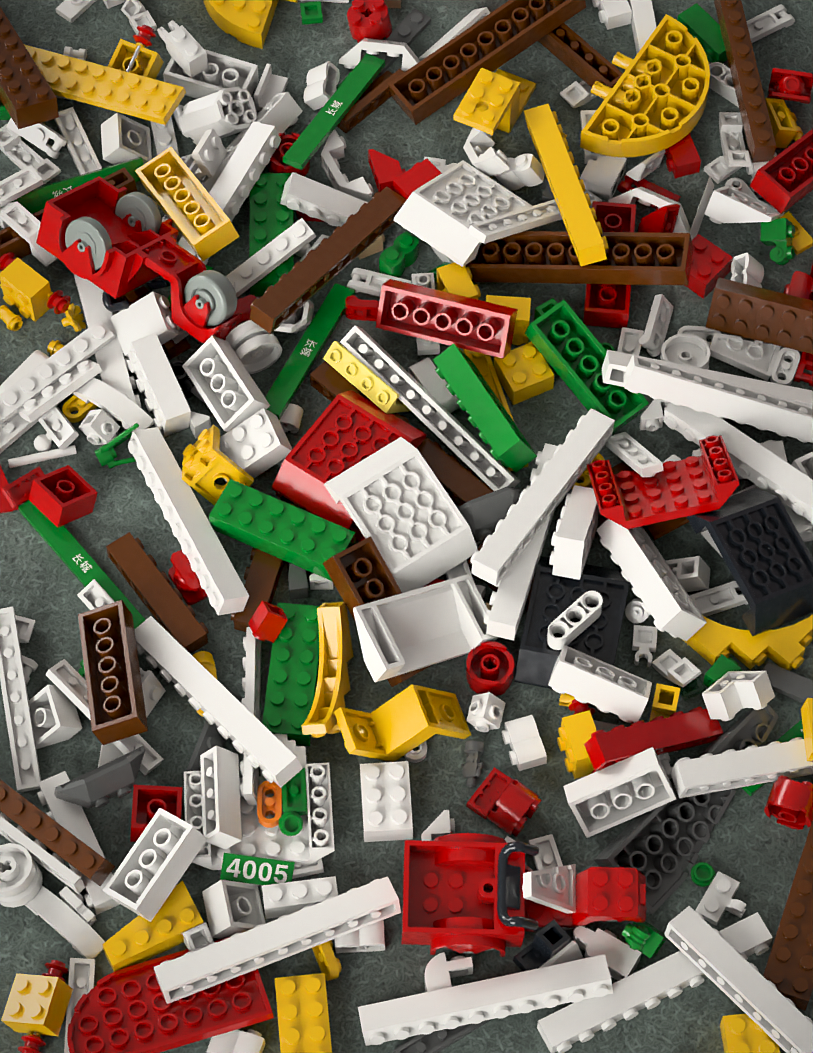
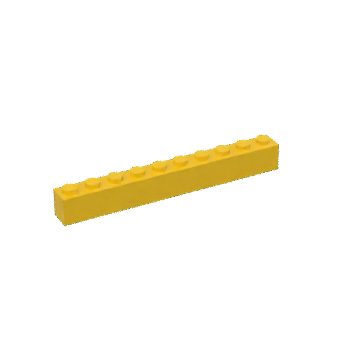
(565, 185)

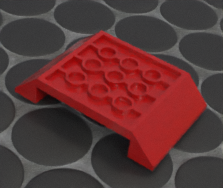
(336, 441)
(679, 491)

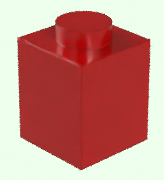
(267, 621)

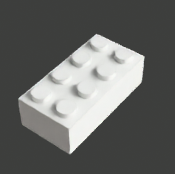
(220, 74)
(224, 383)
(159, 385)
(574, 533)
(600, 684)
(619, 792)
(155, 864)

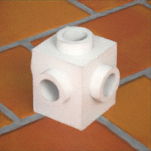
(99, 427)
(486, 712)

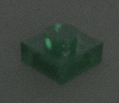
(691, 689)

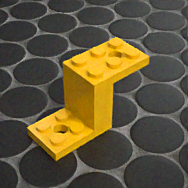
(494, 101)
(402, 723)

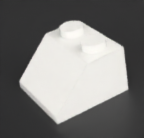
(125, 140)
(53, 717)
(232, 908)

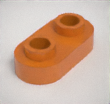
(269, 805)

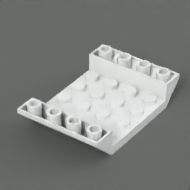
(451, 203)
(405, 513)
(306, 847)

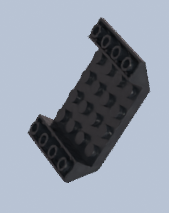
(763, 556)
(549, 599)

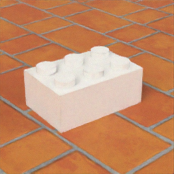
(256, 443)
(386, 801)

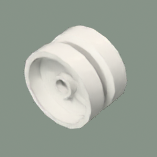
(254, 346)
(686, 350)
(18, 876)

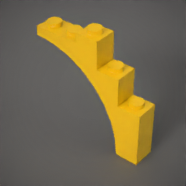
(782, 645)
(333, 676)

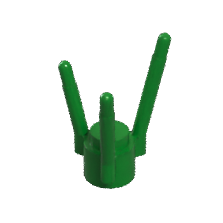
(107, 454)

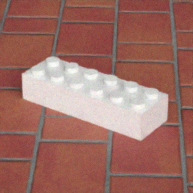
(652, 579)

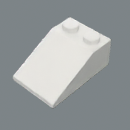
(734, 206)

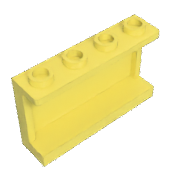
(364, 379)

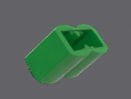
(400, 255)

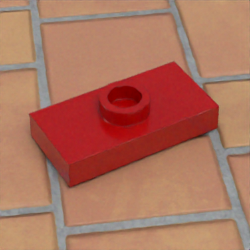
(20, 489)
(489, 792)

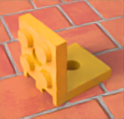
(206, 463)

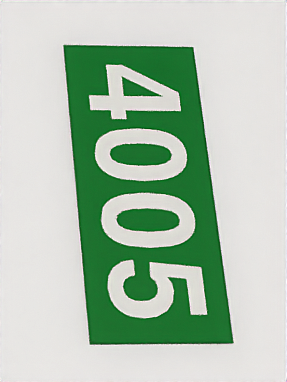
(255, 870)

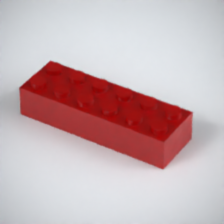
(787, 175)
(609, 303)
(446, 318)

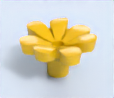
(74, 318)

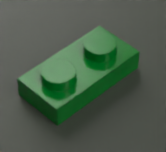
(295, 794)

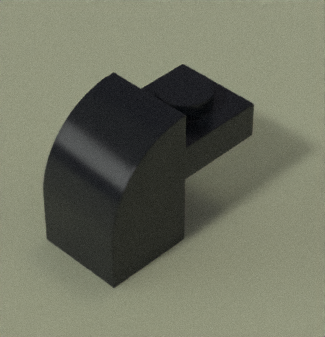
(544, 946)

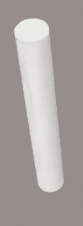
(42, 456)

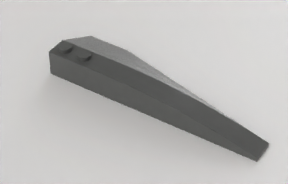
(671, 835)

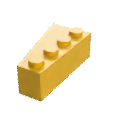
(146, 939)

